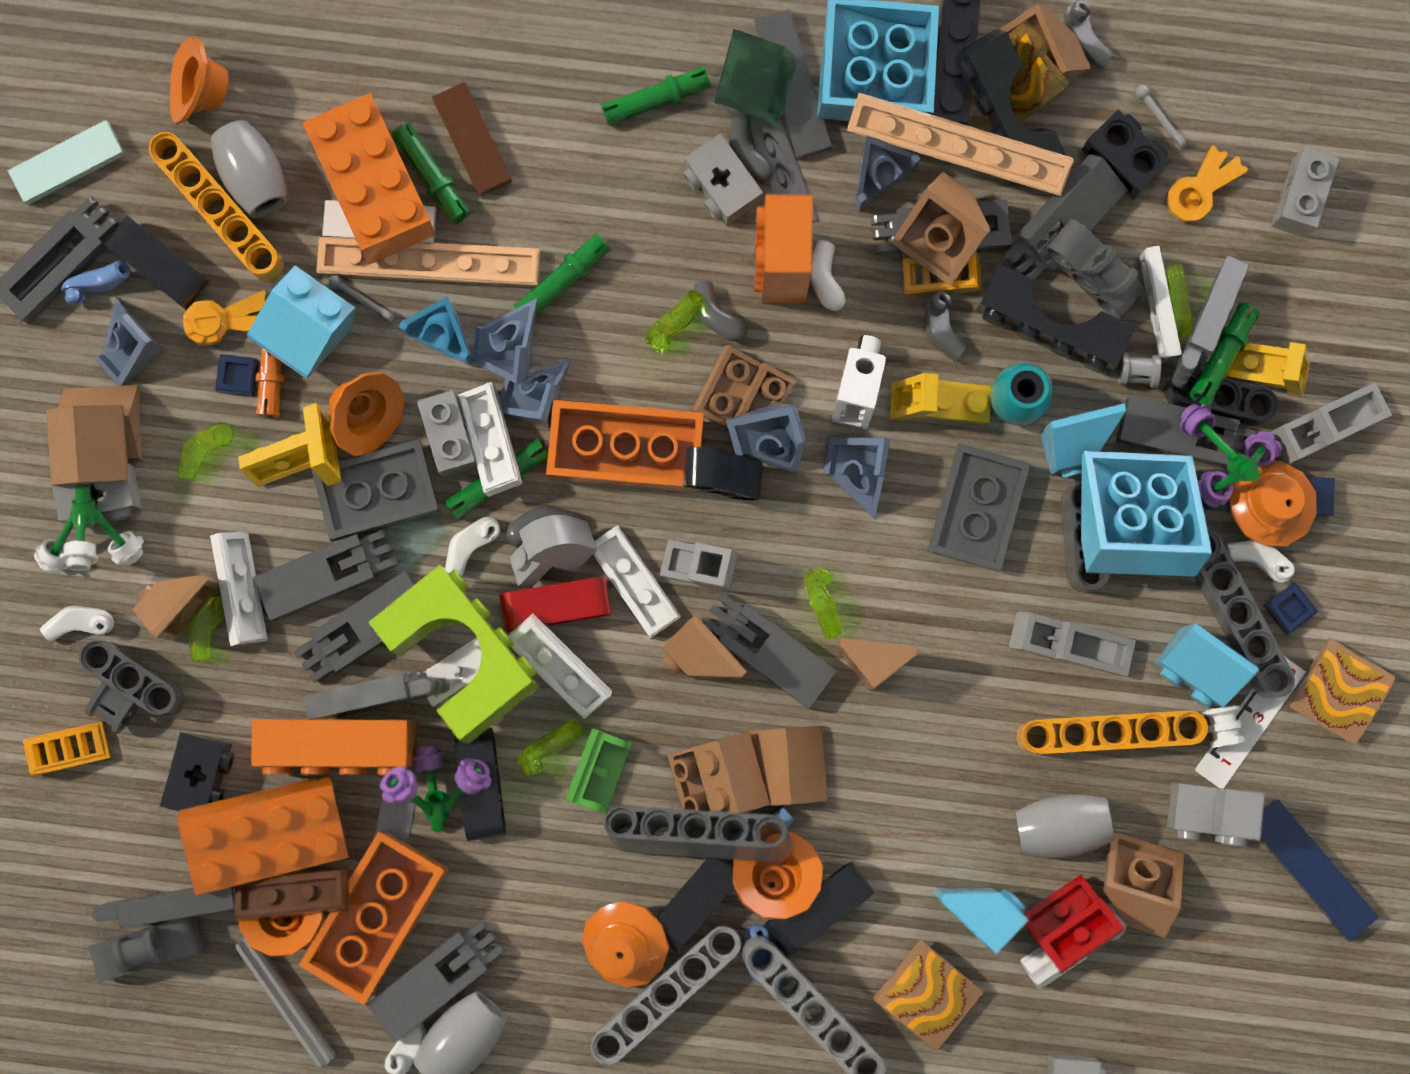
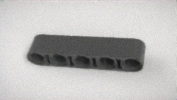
(1252, 625)
(711, 844)

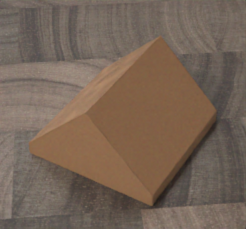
(112, 395)
(87, 444)
(874, 660)
(792, 764)

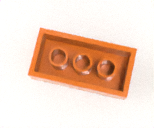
(369, 178)
(784, 249)
(621, 445)
(332, 743)
(262, 834)
(384, 906)

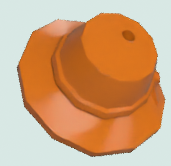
(195, 82)
(365, 412)
(1262, 510)
(794, 881)
(627, 930)
(279, 937)

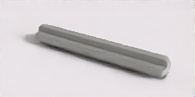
(287, 1004)

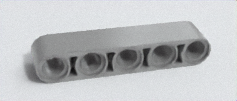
(803, 995)
(656, 1010)

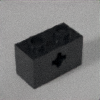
(192, 754)

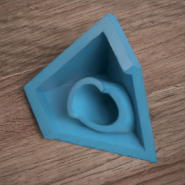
(439, 329)

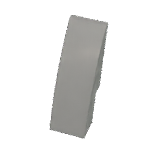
(1331, 423)
(1072, 643)

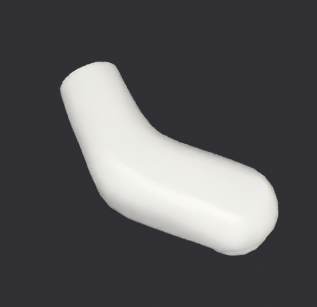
(821, 278)
(468, 540)
(1265, 557)
(78, 619)
(403, 1053)

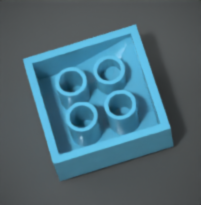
(879, 52)
(1142, 515)

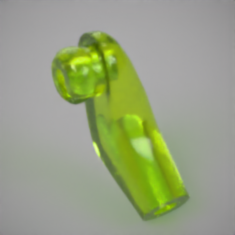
(674, 321)
(201, 445)
(822, 601)
(202, 626)
(548, 745)

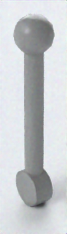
(1142, 92)
(336, 282)

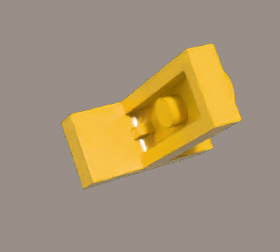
(1272, 367)
(939, 400)
(298, 452)

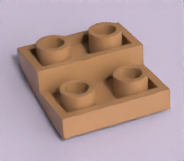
(740, 386)

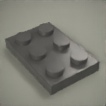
(378, 491)
(978, 507)

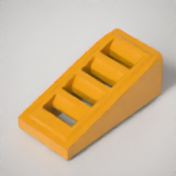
(971, 285)
(35, 757)

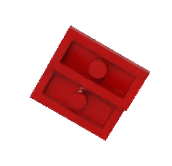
(1072, 924)

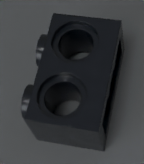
(1121, 158)

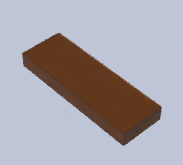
(471, 139)
(292, 895)

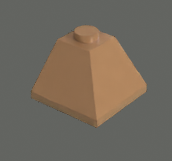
(1063, 43)
(943, 229)
(173, 603)
(700, 653)
(1144, 883)

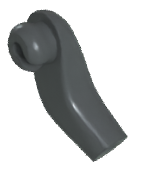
(1078, 21)
(741, 143)
(716, 318)
(939, 326)
(538, 512)

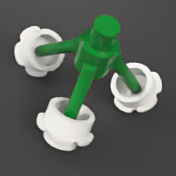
(79, 555)

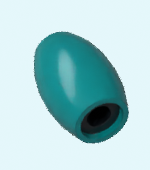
(1032, 383)

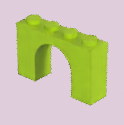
(501, 677)

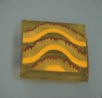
(1037, 78)

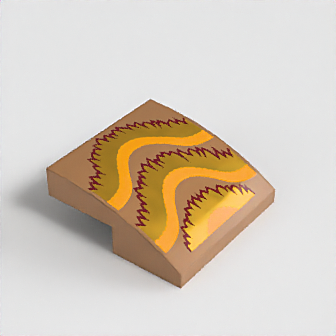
(1342, 691)
(928, 995)

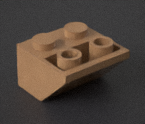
(719, 776)

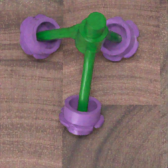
(1259, 452)
(401, 787)

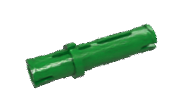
(657, 95)
(439, 186)
(567, 273)
(1231, 341)
(473, 493)

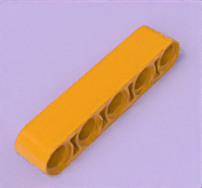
(203, 196)
(1130, 732)

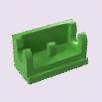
(598, 771)

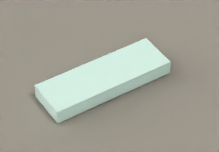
(66, 162)

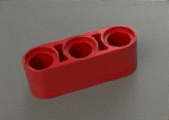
(557, 603)

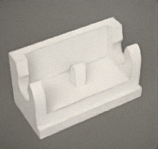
(458, 669)

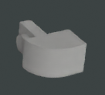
(549, 543)
(699, 564)

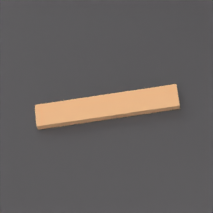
(960, 144)
(433, 263)

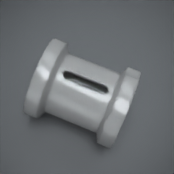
(1139, 370)

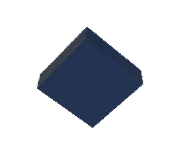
(236, 375)
(1290, 608)

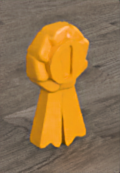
(1191, 197)
(208, 322)

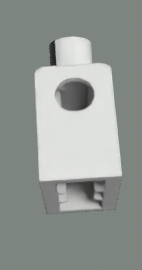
(859, 384)

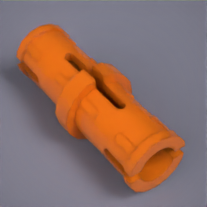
(270, 384)

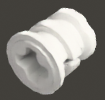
(1224, 726)

